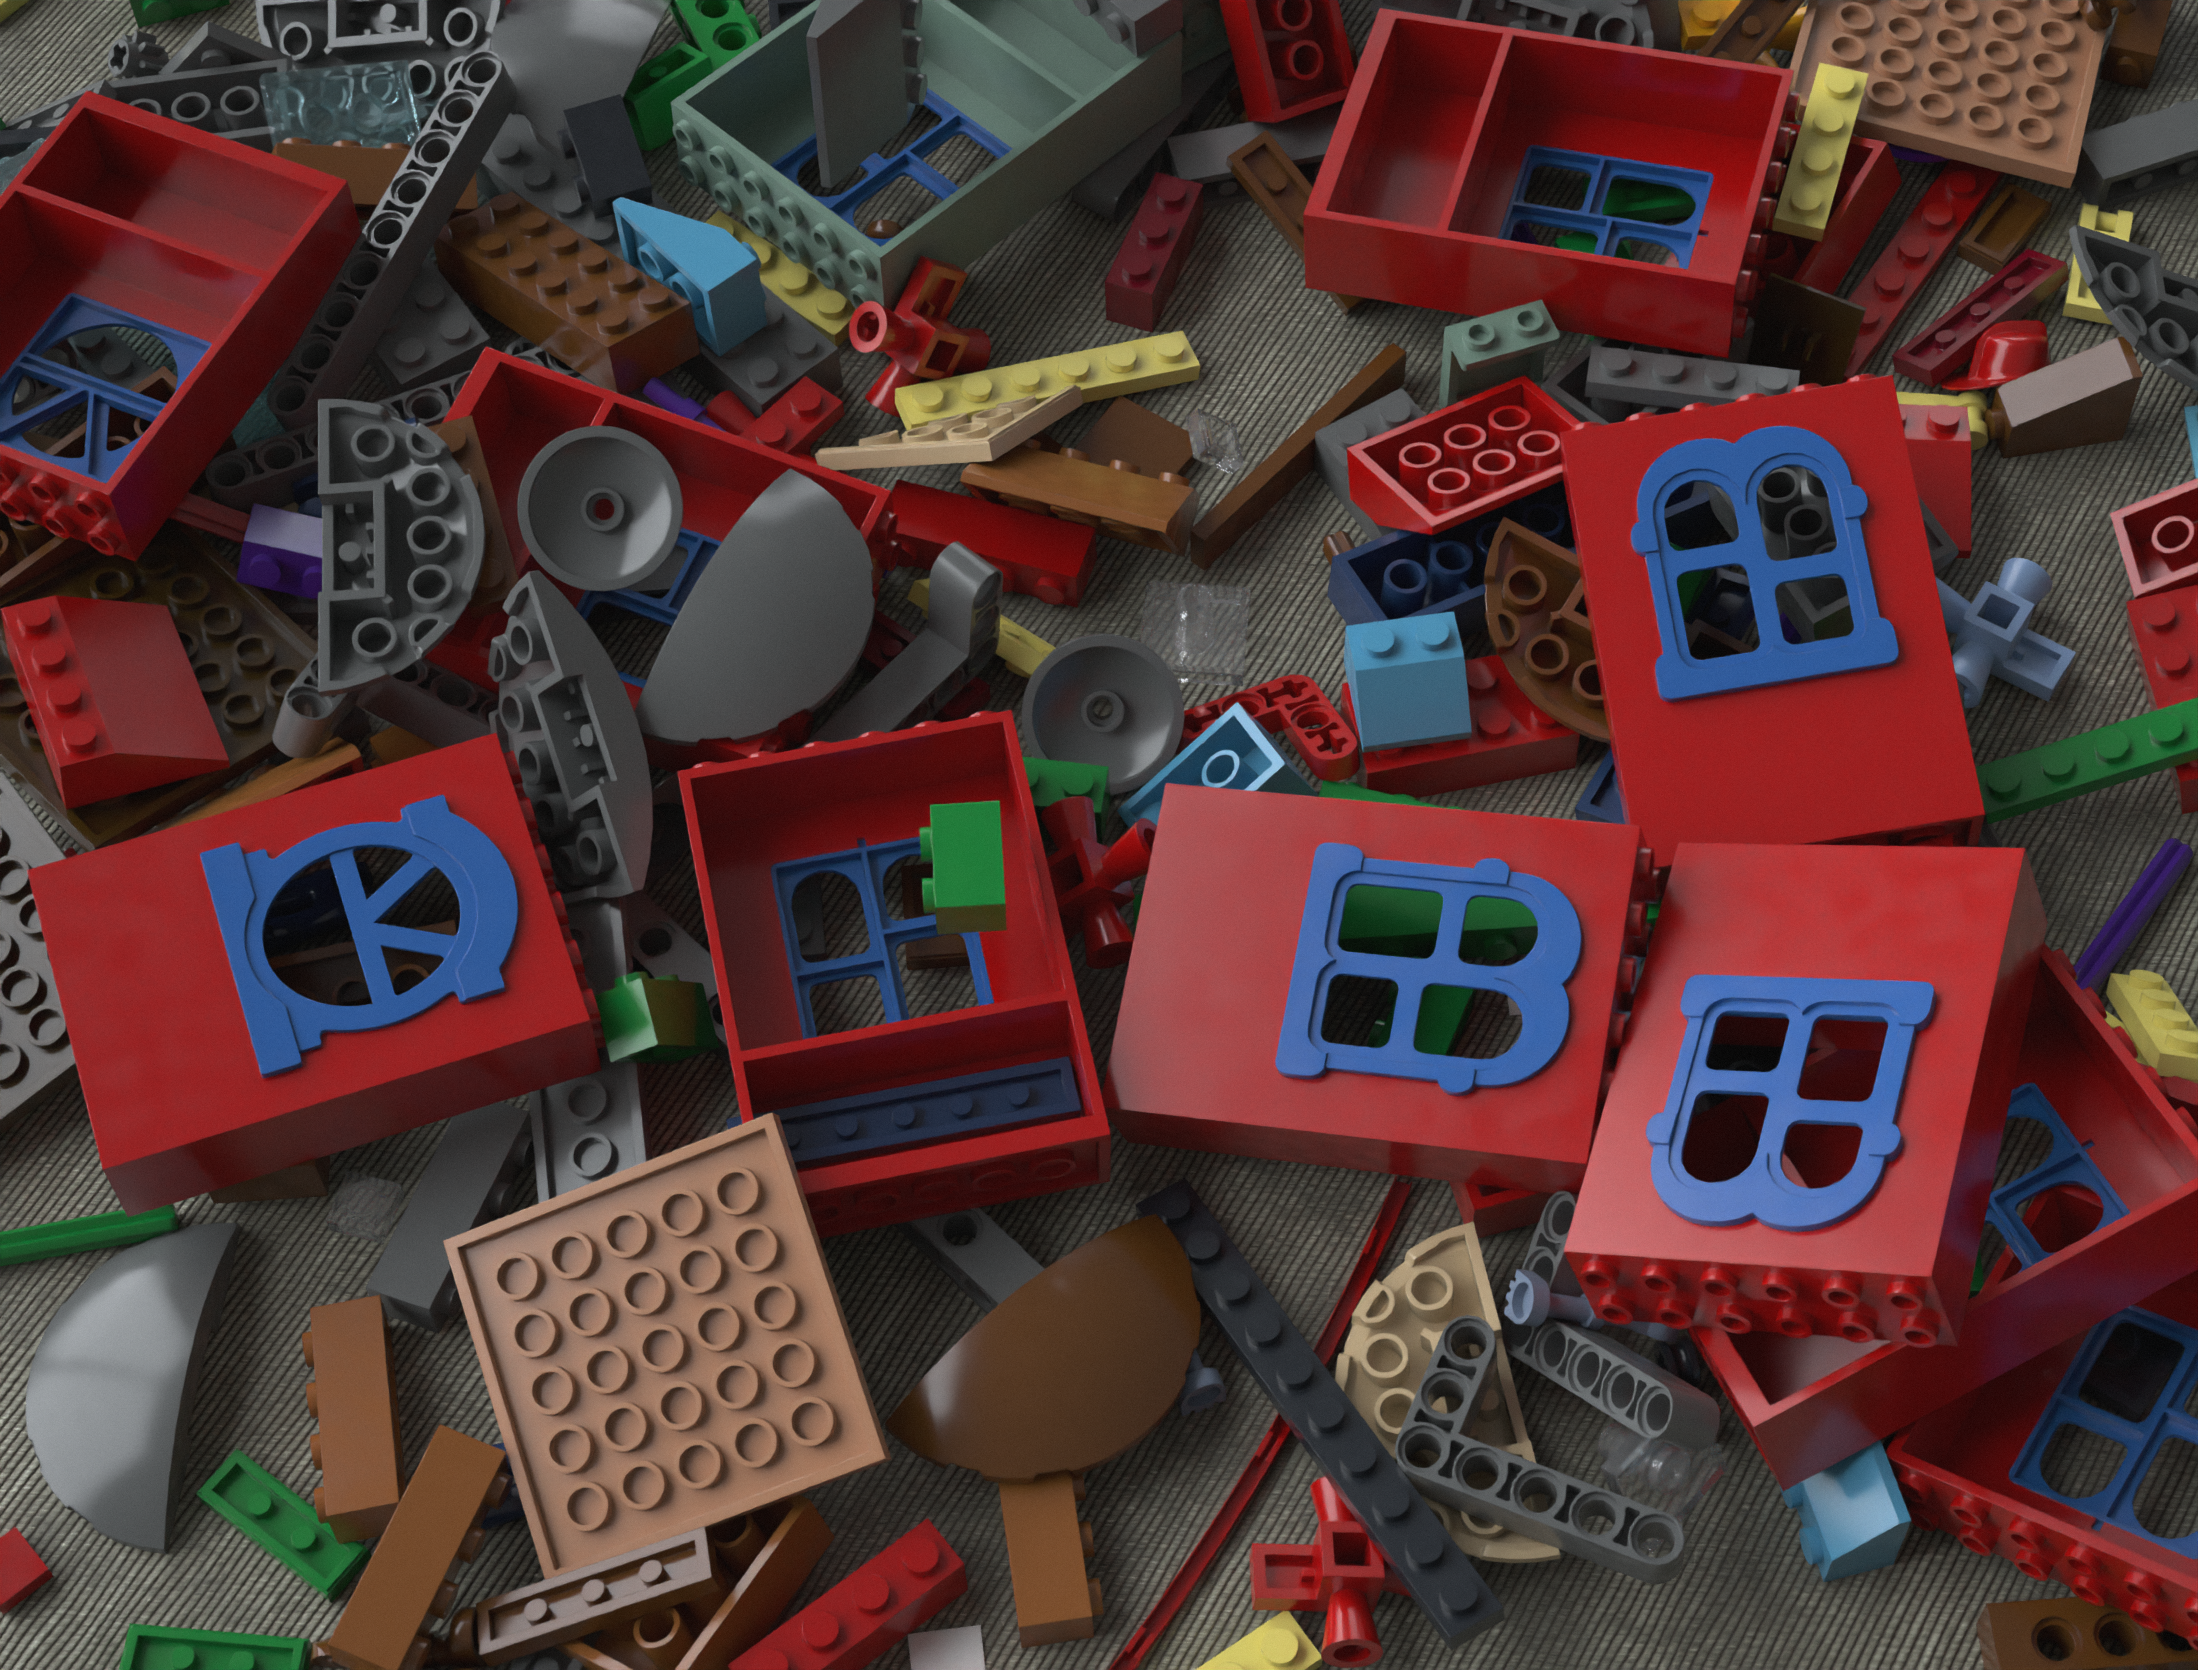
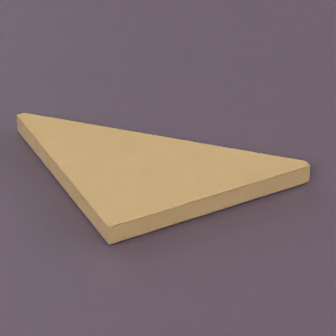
(954, 437)

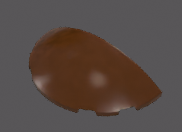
(1544, 631)
(1065, 1364)

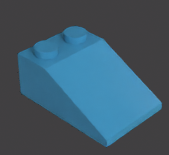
(699, 265)
(1227, 755)

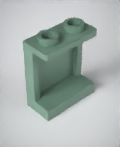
(1495, 351)

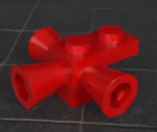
(919, 333)
(788, 424)
(1095, 878)
(1333, 1576)

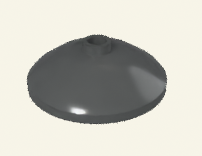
(561, 499)
(1138, 732)

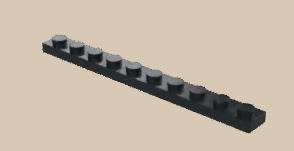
(1328, 1423)

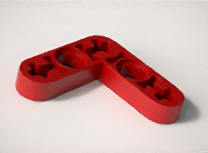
(1289, 707)

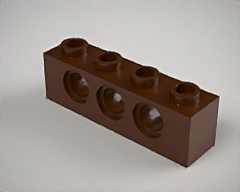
(2012, 1629)

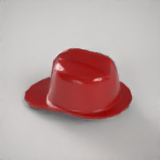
(2004, 355)

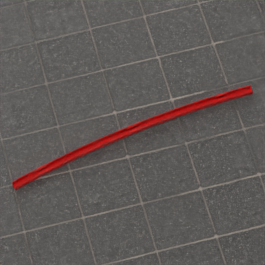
(1270, 1446)

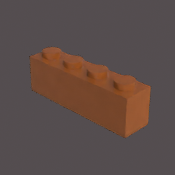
(365, 168)
(357, 1417)
(421, 1555)
(1048, 1559)

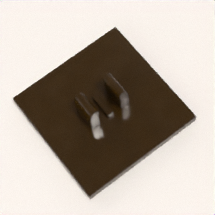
(1804, 331)

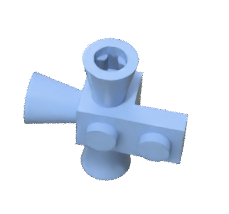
(1996, 637)

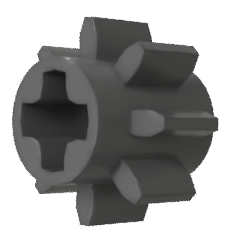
(136, 56)

